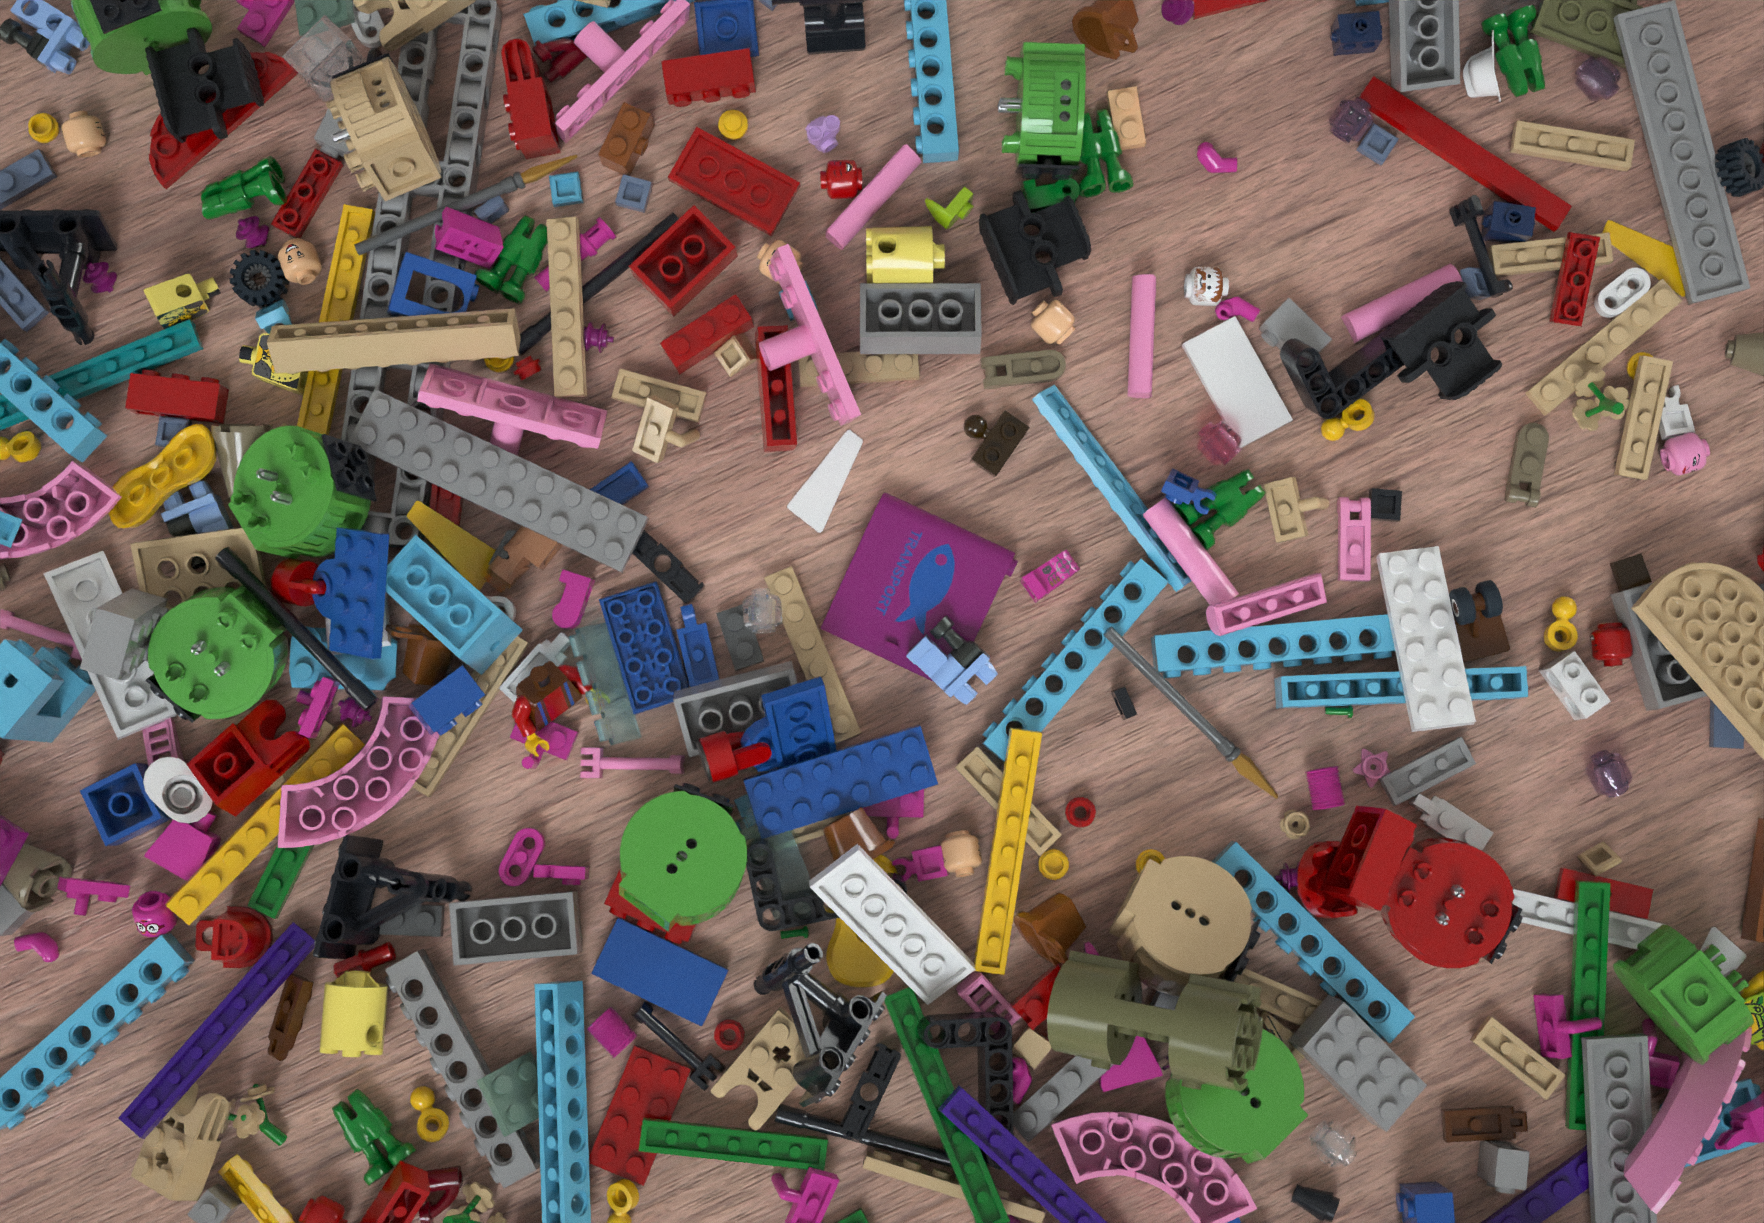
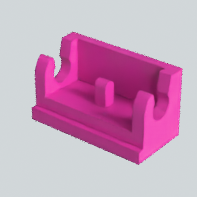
(468, 238)

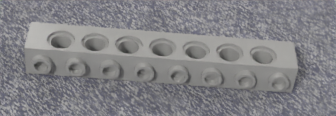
(464, 1049)

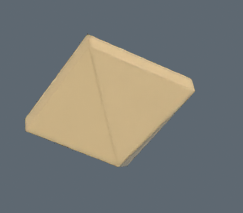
(1599, 858)

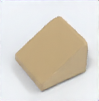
(736, 354)
(1031, 1047)

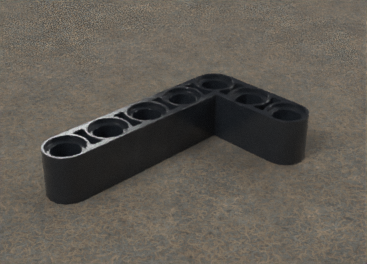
(1336, 390)
(785, 903)
(986, 1046)

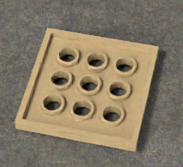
(180, 551)

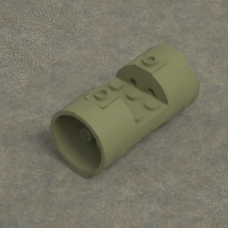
(1210, 1033)

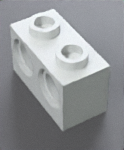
(1574, 685)

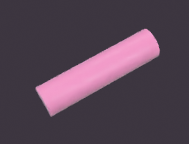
(873, 197)
(1390, 307)
(1141, 336)
(1189, 552)
(1266, 604)

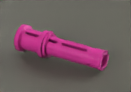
(589, 244)

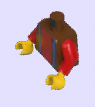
(543, 698)

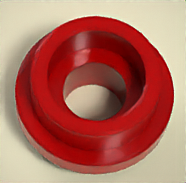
(527, 367)
(1087, 805)
(726, 1044)

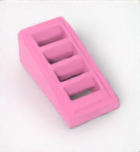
(172, 737)
(972, 982)

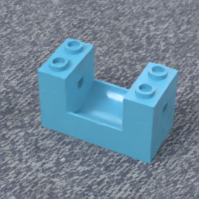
(449, 605)
(39, 691)

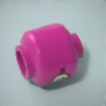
(152, 915)

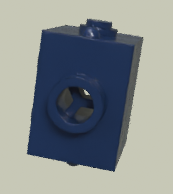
(1356, 33)
(1508, 223)

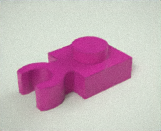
(926, 864)
(569, 874)

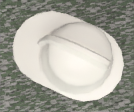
(1480, 74)
(176, 790)

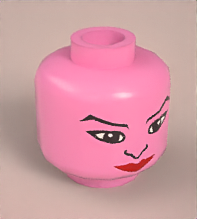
(1684, 453)

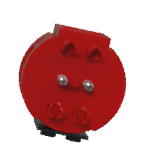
(1451, 904)

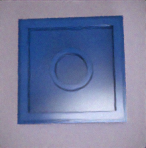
(726, 26)

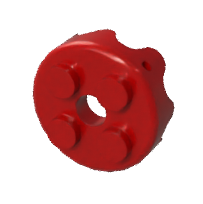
(1310, 878)

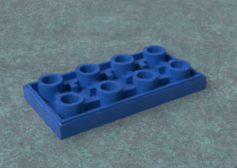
(644, 646)
(660, 971)

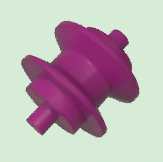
(1177, 11)
(254, 234)
(98, 275)
(597, 337)
(352, 710)
(1287, 877)

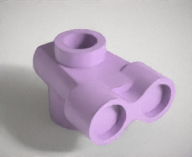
(823, 132)

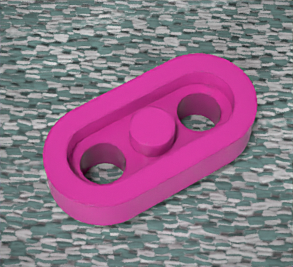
(520, 855)

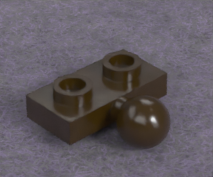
(997, 442)

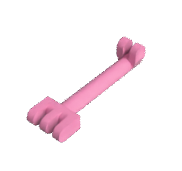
(8, 621)
(598, 763)

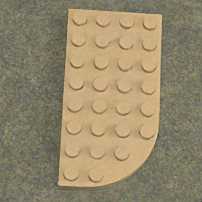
(1716, 632)

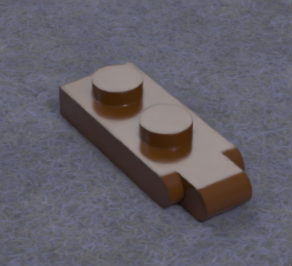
(289, 1016)
(1482, 1123)

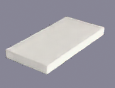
(1237, 381)

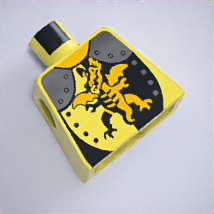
(180, 299)
(264, 369)

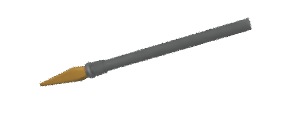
(506, 186)
(1231, 752)

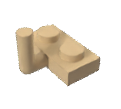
(656, 430)
(1288, 509)

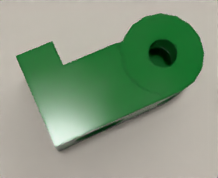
(1048, 195)

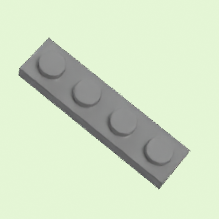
(1055, 1096)

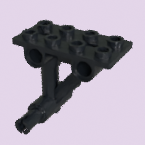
(832, 25)
(77, 239)
(357, 873)
(843, 1021)

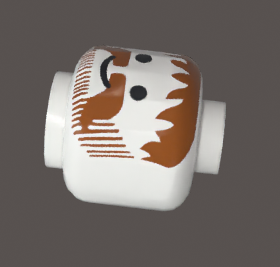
(1205, 286)

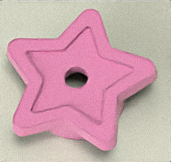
(1367, 760)

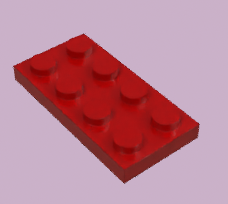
(734, 181)
(646, 1090)

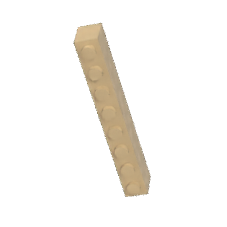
(394, 341)

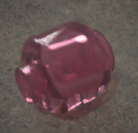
(1219, 442)

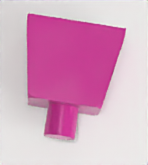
(185, 846)

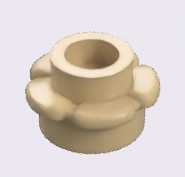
(1302, 820)

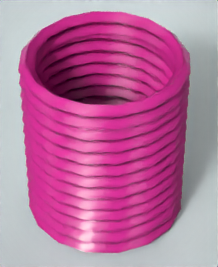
(1325, 788)
(612, 1032)

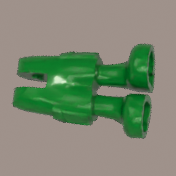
(1521, 61)
(1103, 146)
(237, 190)
(517, 252)
(1229, 506)
(367, 1127)

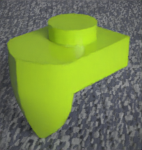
(958, 208)

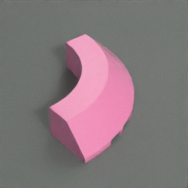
(58, 511)
(364, 786)
(1683, 1121)
(1154, 1153)

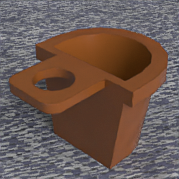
(1106, 27)
(425, 655)
(853, 830)
(1051, 927)

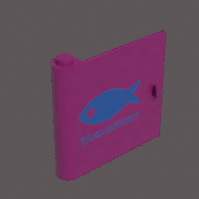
(910, 577)

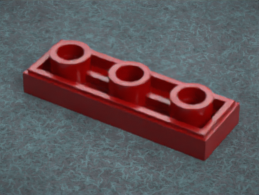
(299, 210)
(1578, 260)
(1624, 897)

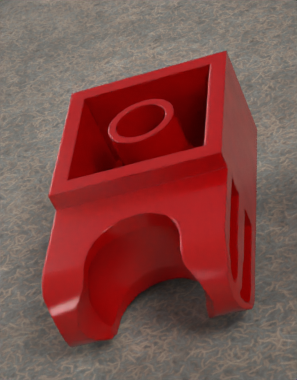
(528, 102)
(247, 758)

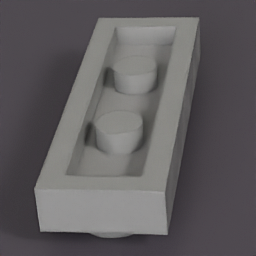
(1427, 771)

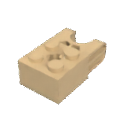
(411, 17)
(763, 1070)
(183, 1147)

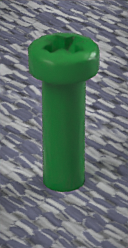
(1339, 711)
(795, 933)

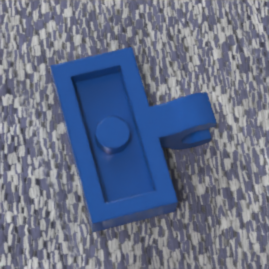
(1184, 488)

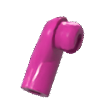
(1213, 162)
(1236, 306)
(41, 943)
(1021, 1079)

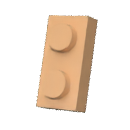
(1126, 117)

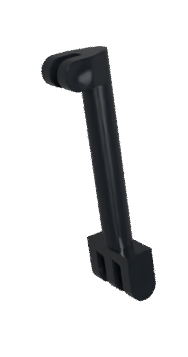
(1466, 214)
(700, 1065)

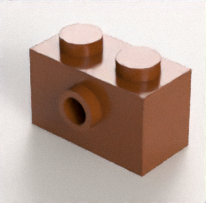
(626, 139)

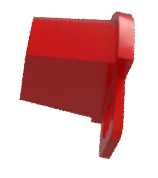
(238, 937)

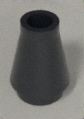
(1316, 1202)

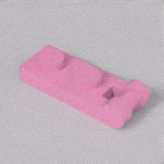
(1354, 540)

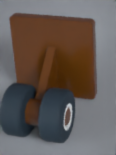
(1479, 621)

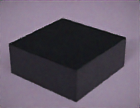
(1385, 504)
(1123, 703)

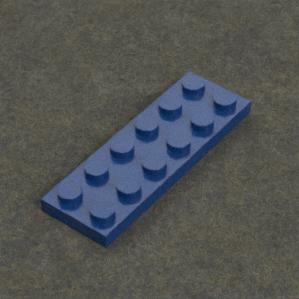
(840, 781)

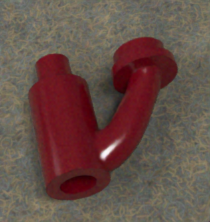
(564, 62)
(441, 1179)

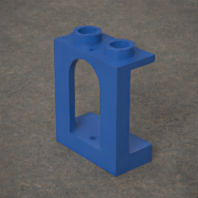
(400, 306)

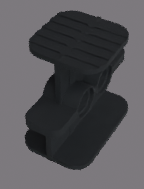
(184, 91)
(1014, 250)
(1433, 325)

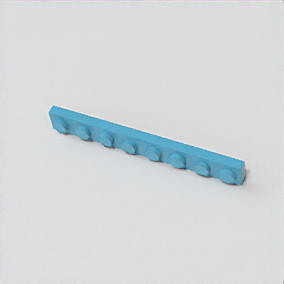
(1109, 481)

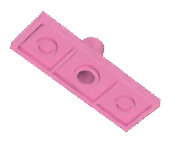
(616, 64)
(807, 338)
(512, 409)

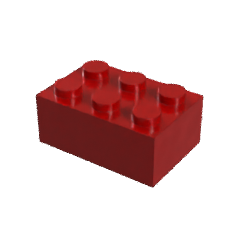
(683, 260)
(1369, 857)

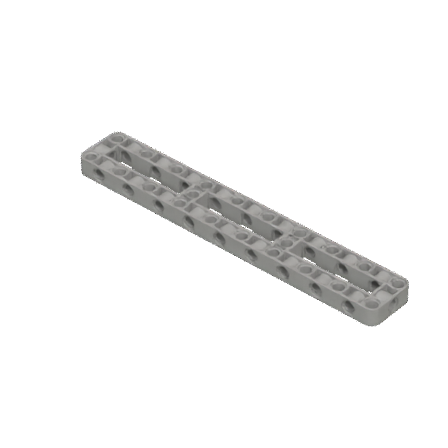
(460, 160)

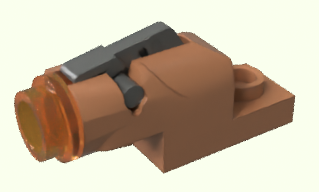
(516, 553)

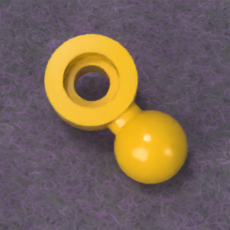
(1334, 428)
(21, 447)
(1563, 609)
(422, 1100)
(622, 1197)

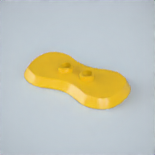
(180, 464)
(850, 957)

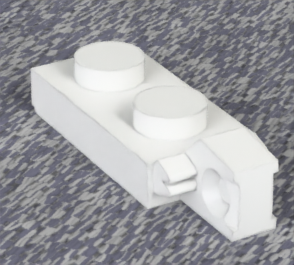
(538, 656)
(1450, 821)

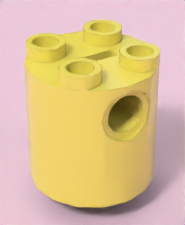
(902, 254)
(353, 1015)

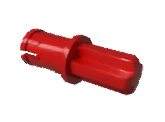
(366, 959)

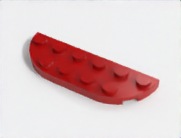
(173, 159)

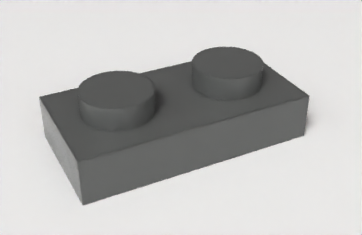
(739, 639)
(418, 921)

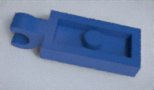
(696, 649)

